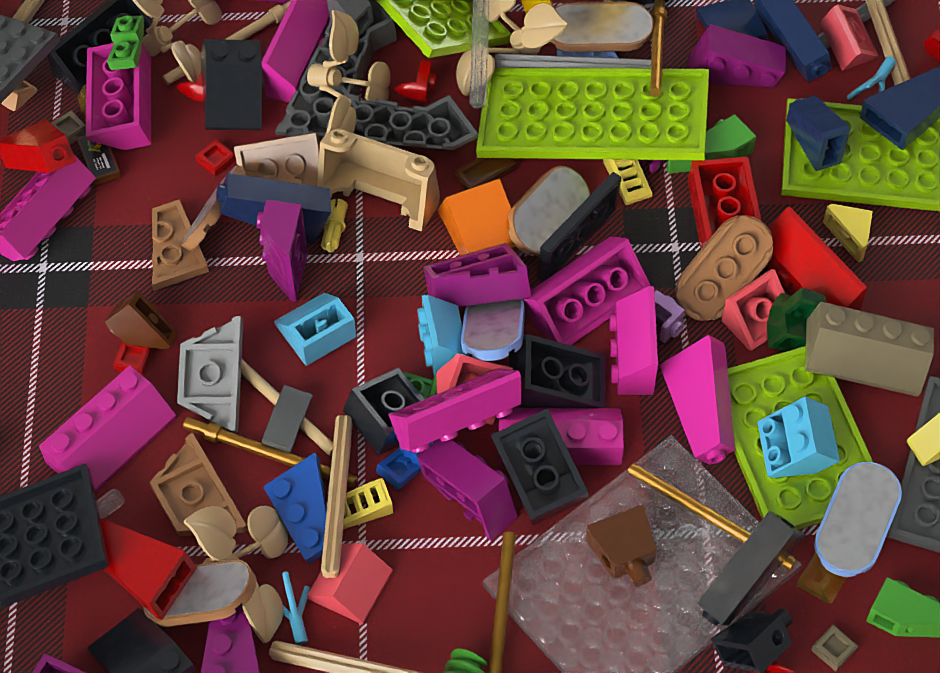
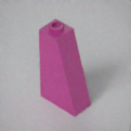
(702, 398)

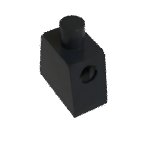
(754, 640)

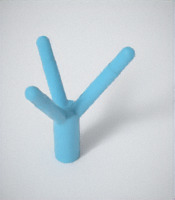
(879, 78)
(295, 615)

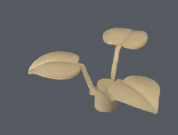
(540, 27)
(160, 38)
(344, 42)
(215, 533)

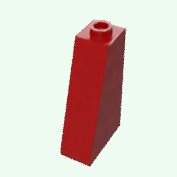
(36, 149)
(146, 567)

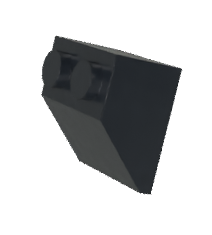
(373, 402)

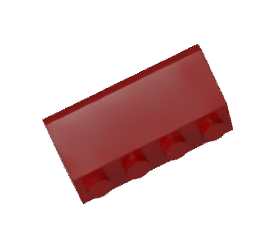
(720, 192)
(808, 263)

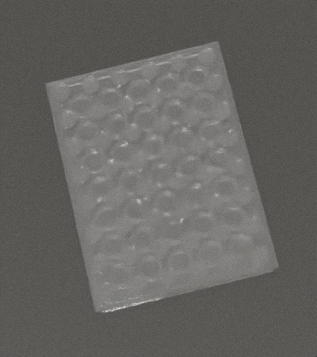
(605, 622)

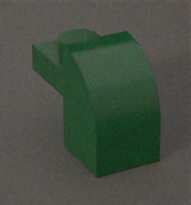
(788, 319)

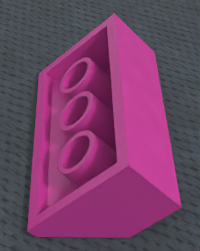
(294, 47)
(118, 101)
(40, 207)
(586, 291)
(456, 409)
(109, 428)
(589, 434)

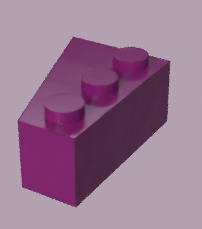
(738, 58)
(479, 277)
(471, 483)
(230, 646)

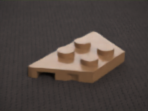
(191, 485)

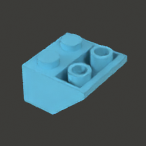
(317, 327)
(440, 330)
(798, 439)

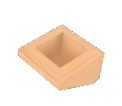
(19, 96)

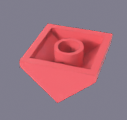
(848, 37)
(749, 308)
(462, 369)
(356, 587)

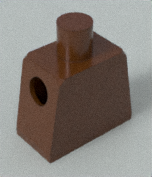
(624, 544)

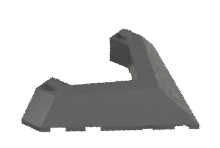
(434, 126)

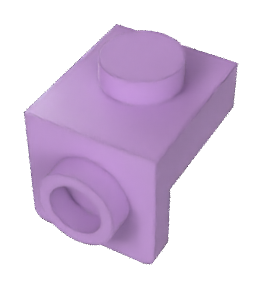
(669, 315)

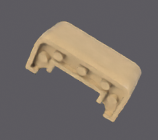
(381, 170)

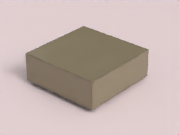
(70, 126)
(834, 648)

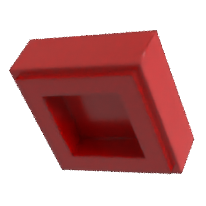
(215, 157)
(134, 356)

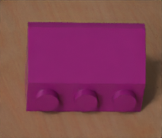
(284, 244)

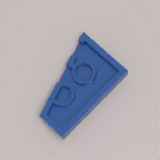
(302, 505)

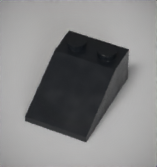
(232, 84)
(559, 375)
(540, 466)
(139, 647)

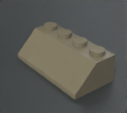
(868, 348)

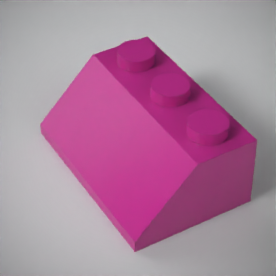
(634, 343)

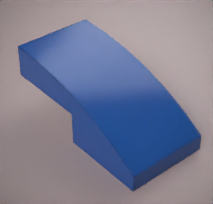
(399, 467)

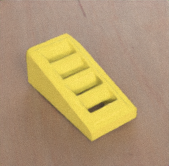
(635, 170)
(373, 510)

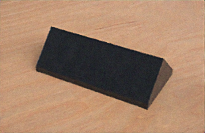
(69, 57)

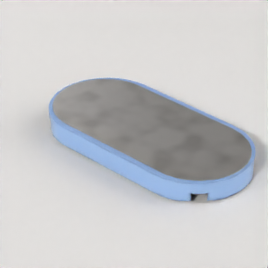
(493, 329)
(858, 519)

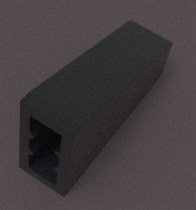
(750, 568)

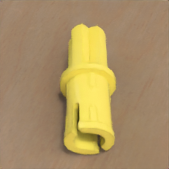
(334, 226)

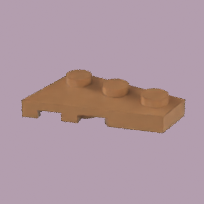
(282, 159)
(169, 259)

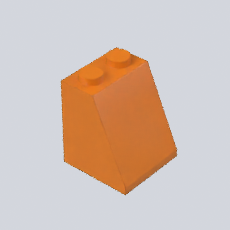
(478, 218)

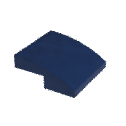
(734, 16)

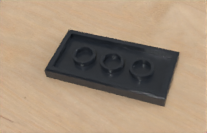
(578, 227)

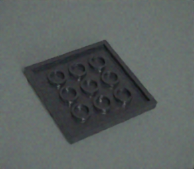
(49, 535)

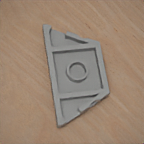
(212, 374)

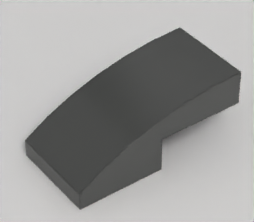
(286, 419)

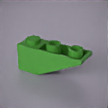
(725, 140)
(905, 611)

